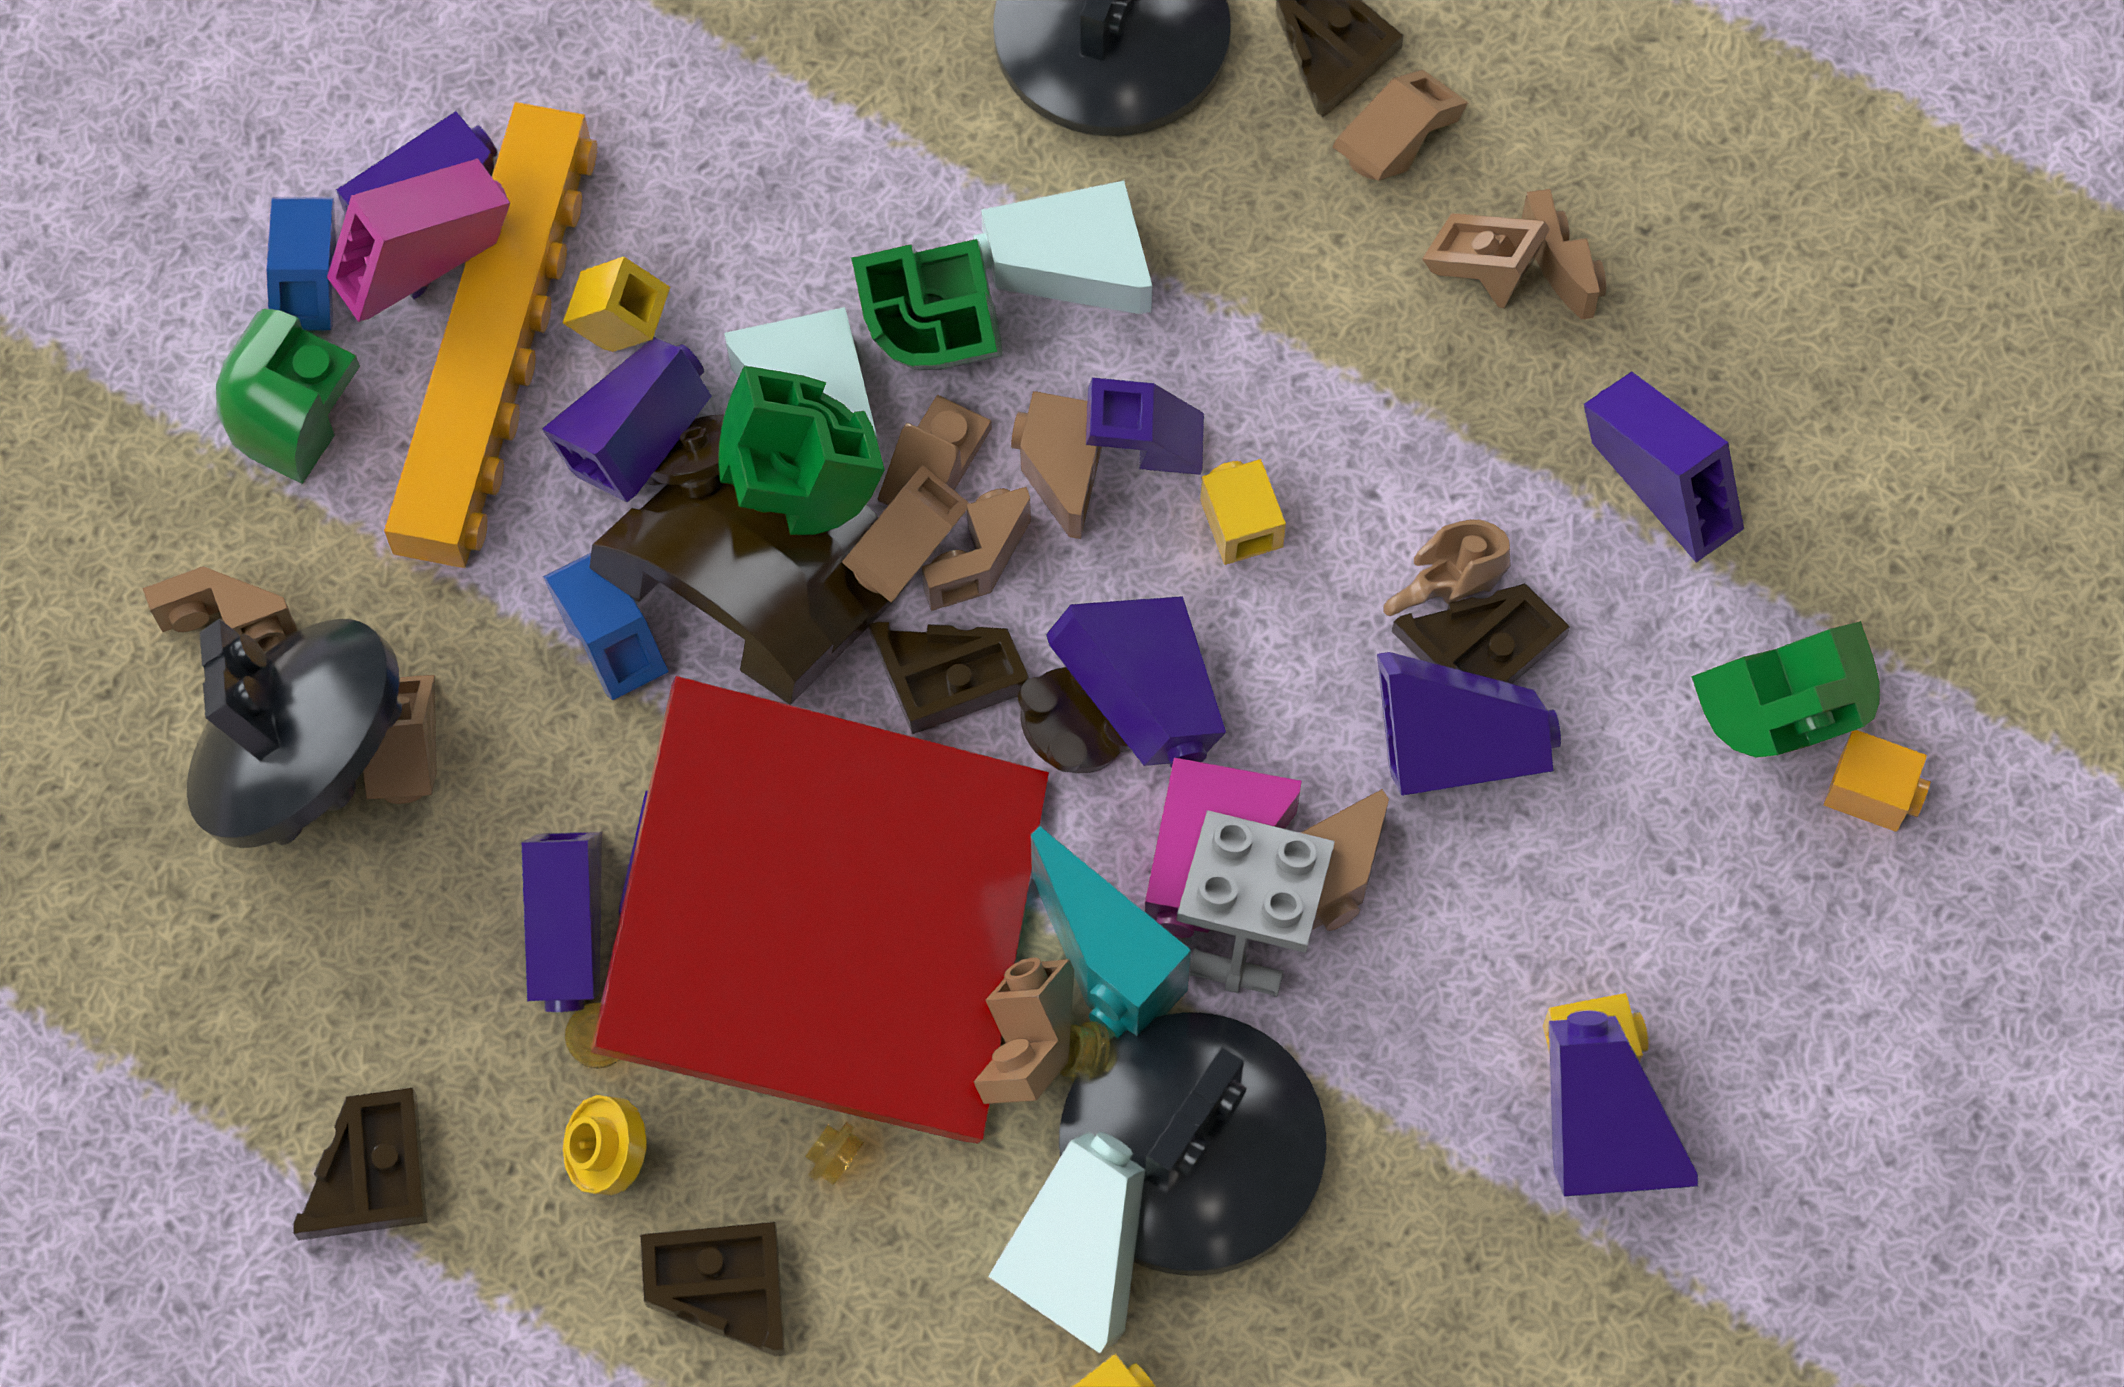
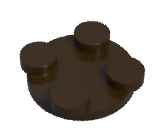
(693, 459)
(1066, 724)

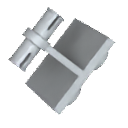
(1254, 886)

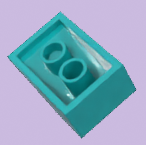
(1119, 953)

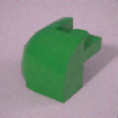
(929, 305)
(280, 392)
(797, 451)
(1793, 693)

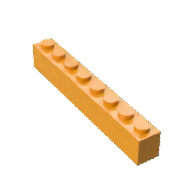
(490, 340)

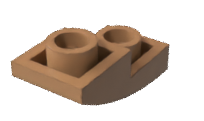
(1566, 262)

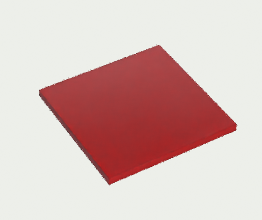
(821, 911)

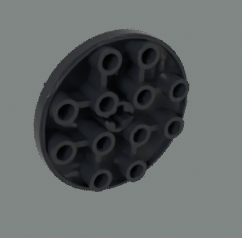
(1112, 61)
(287, 727)
(1222, 1135)

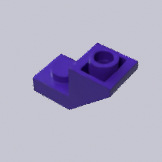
(1146, 420)

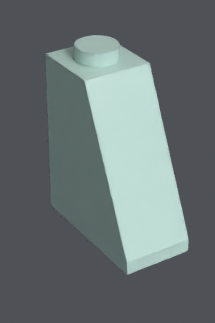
(1069, 249)
(808, 346)
(1080, 1241)

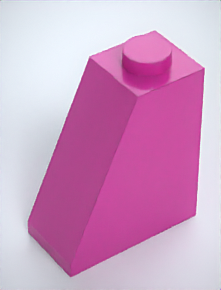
(414, 234)
(1190, 793)

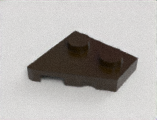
(1336, 45)
(1486, 636)
(948, 670)
(369, 1171)
(718, 1281)

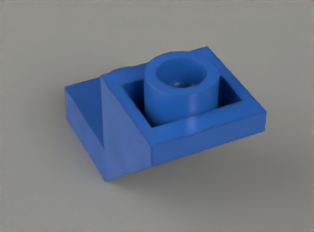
(300, 259)
(608, 627)

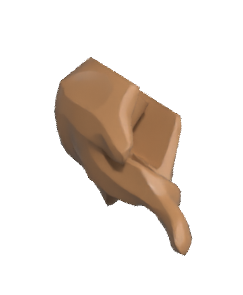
(1464, 561)

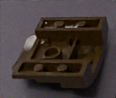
(749, 574)

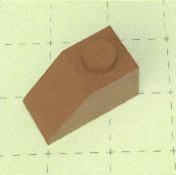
(1057, 456)
(406, 758)
(1354, 850)

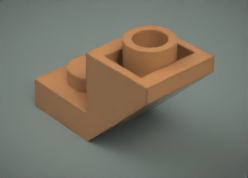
(1395, 124)
(996, 528)
(905, 534)
(190, 598)
(1035, 1022)

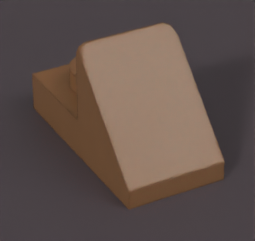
(1488, 250)
(941, 442)

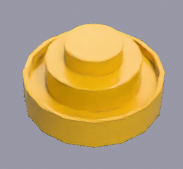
(604, 1145)

